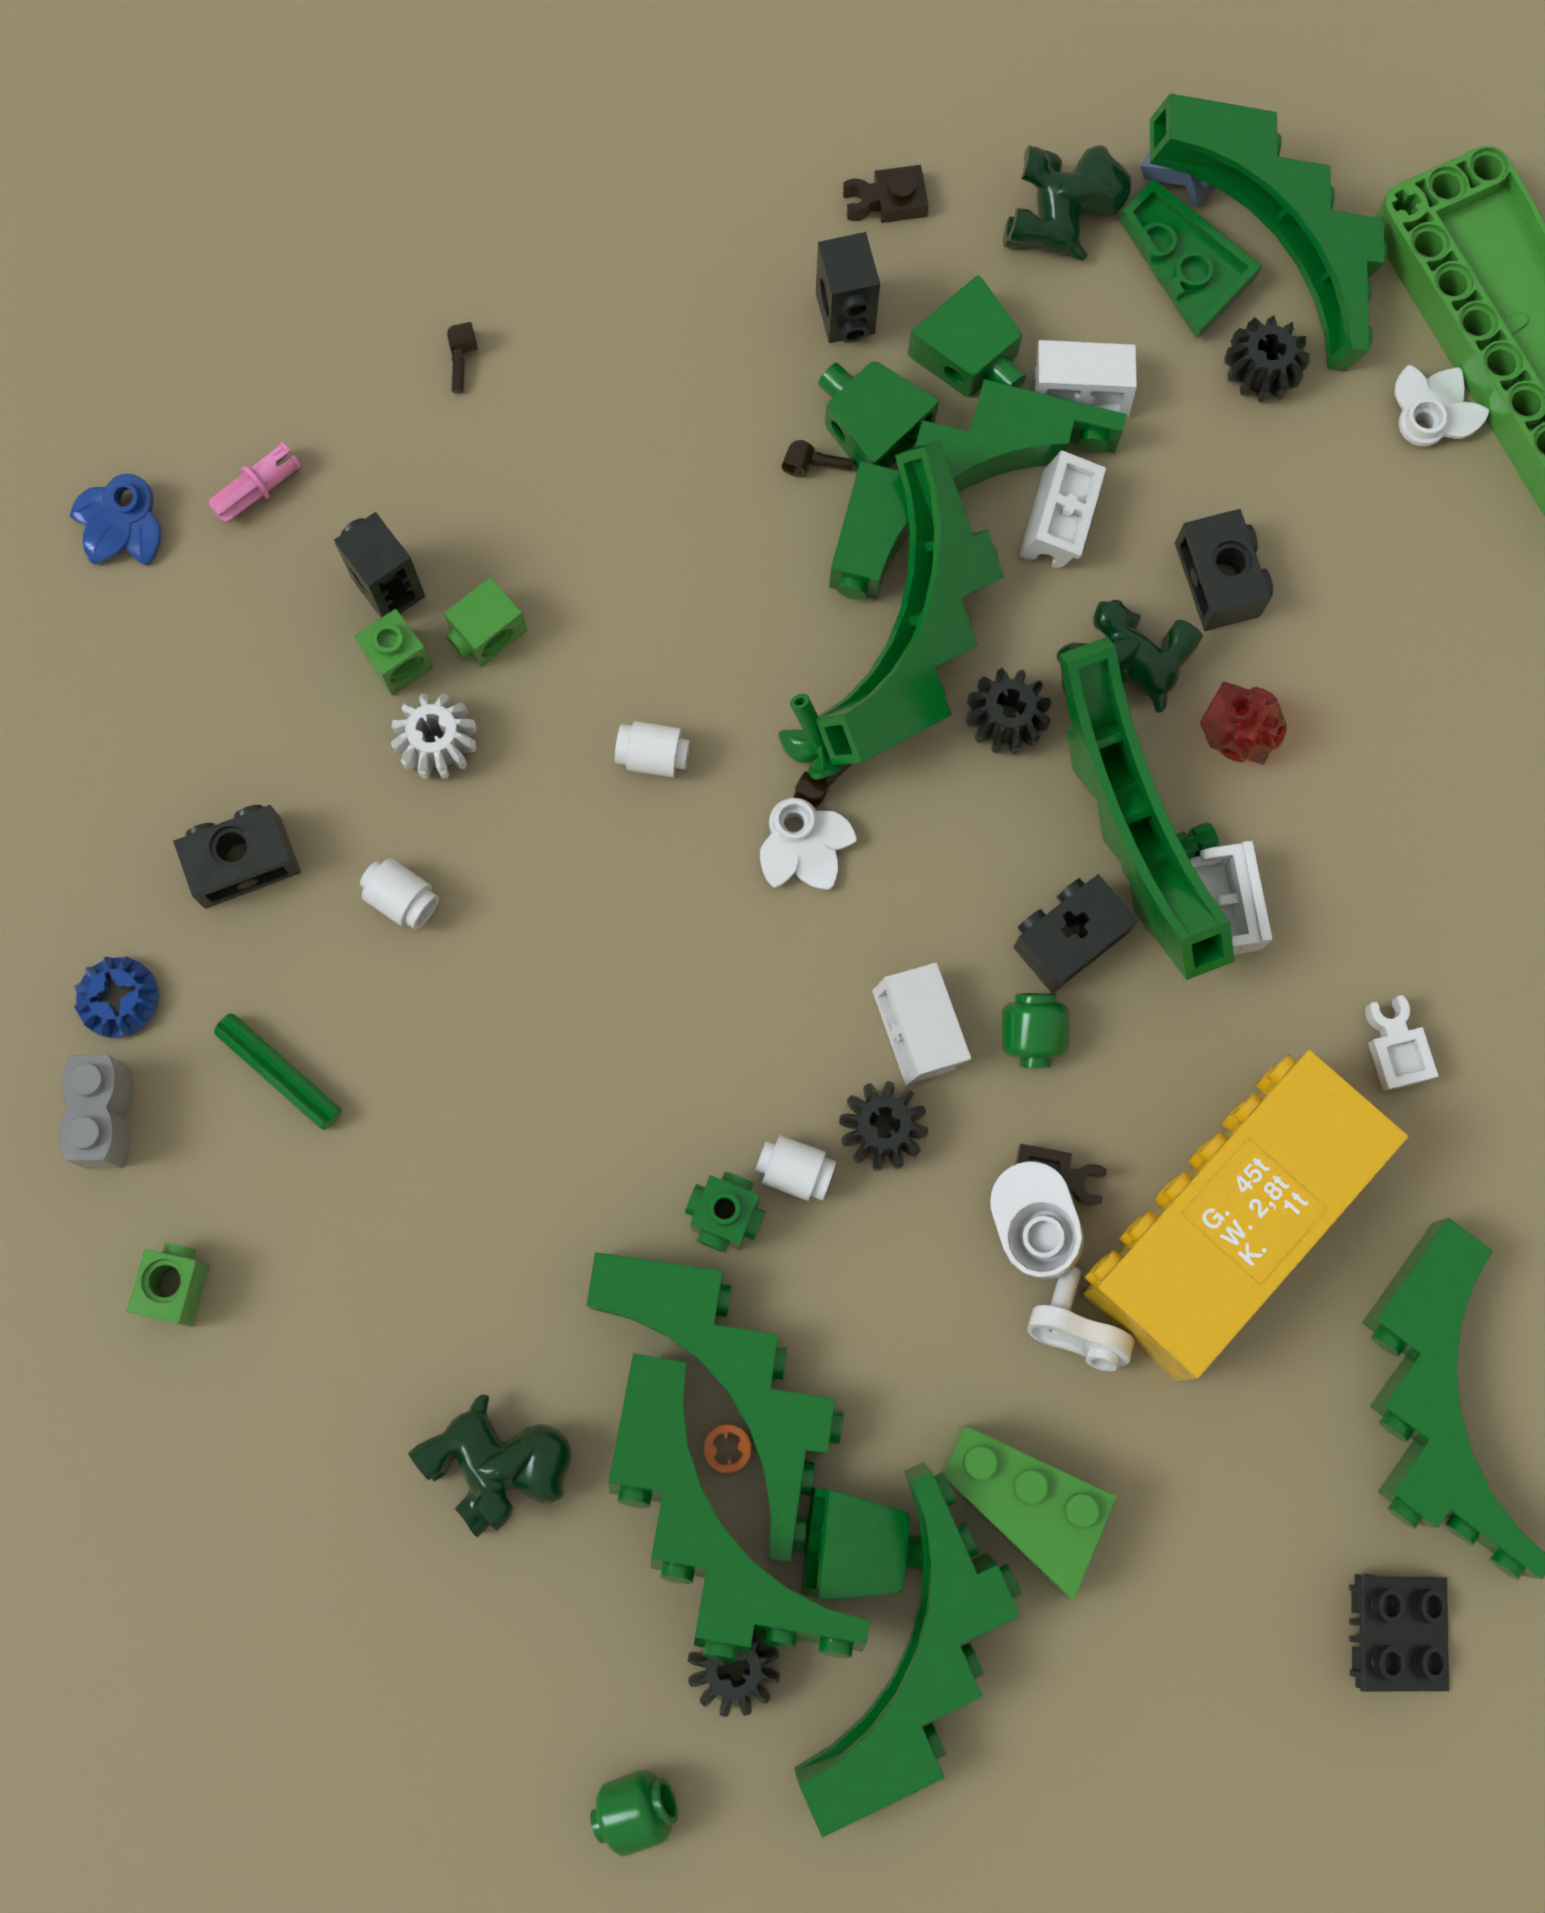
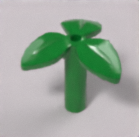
(807, 743)

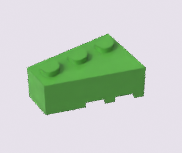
(1031, 1504)

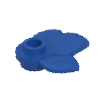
(118, 527)

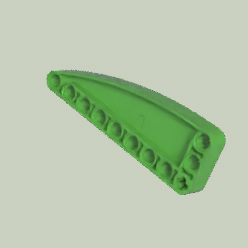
(1491, 258)

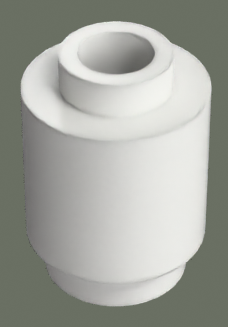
(651, 749)
(398, 893)
(795, 1168)

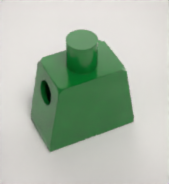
(969, 341)
(874, 412)
(856, 1547)

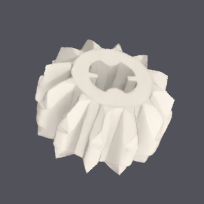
(424, 721)

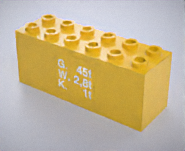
(1242, 1214)

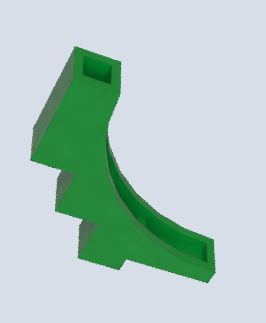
(1293, 198)
(932, 627)
(1132, 817)
(1421, 1401)
(783, 1424)
(690, 1541)
(887, 1748)

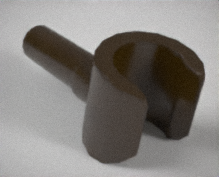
(461, 340)
(802, 454)
(816, 790)

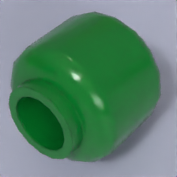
(1035, 1029)
(634, 1813)

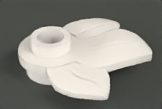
(1438, 403)
(807, 852)

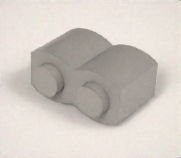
(97, 1099)

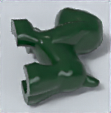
(1095, 187)
(1139, 659)
(529, 1462)

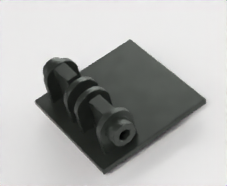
(1400, 1633)

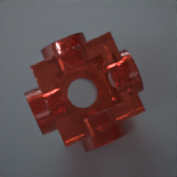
(1244, 723)

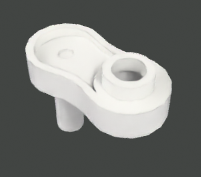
(1058, 1327)

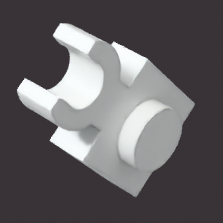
(1400, 1054)

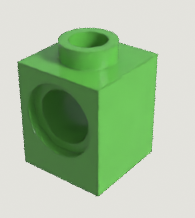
(484, 623)
(393, 651)
(183, 1304)

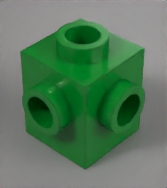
(719, 1232)

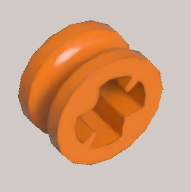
(711, 1450)

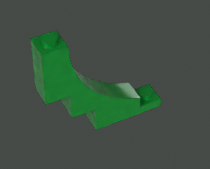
(1007, 434)

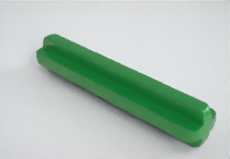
(277, 1071)

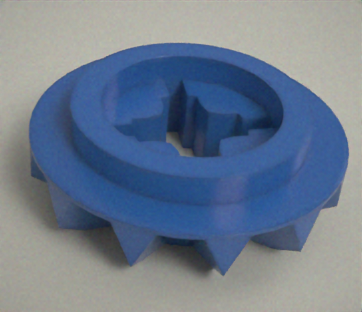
(135, 1008)

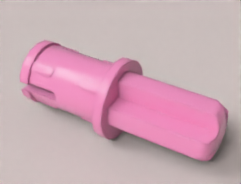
(253, 483)

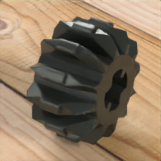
(1266, 358)
(989, 707)
(898, 1117)
(729, 1689)

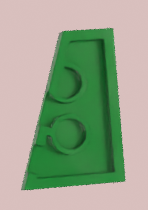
(1187, 255)

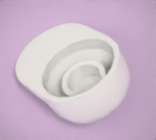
(1037, 1220)

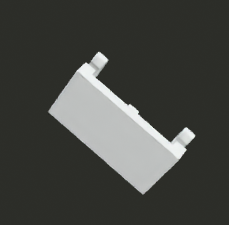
(1087, 373)
(1062, 509)
(1236, 887)
(921, 1023)

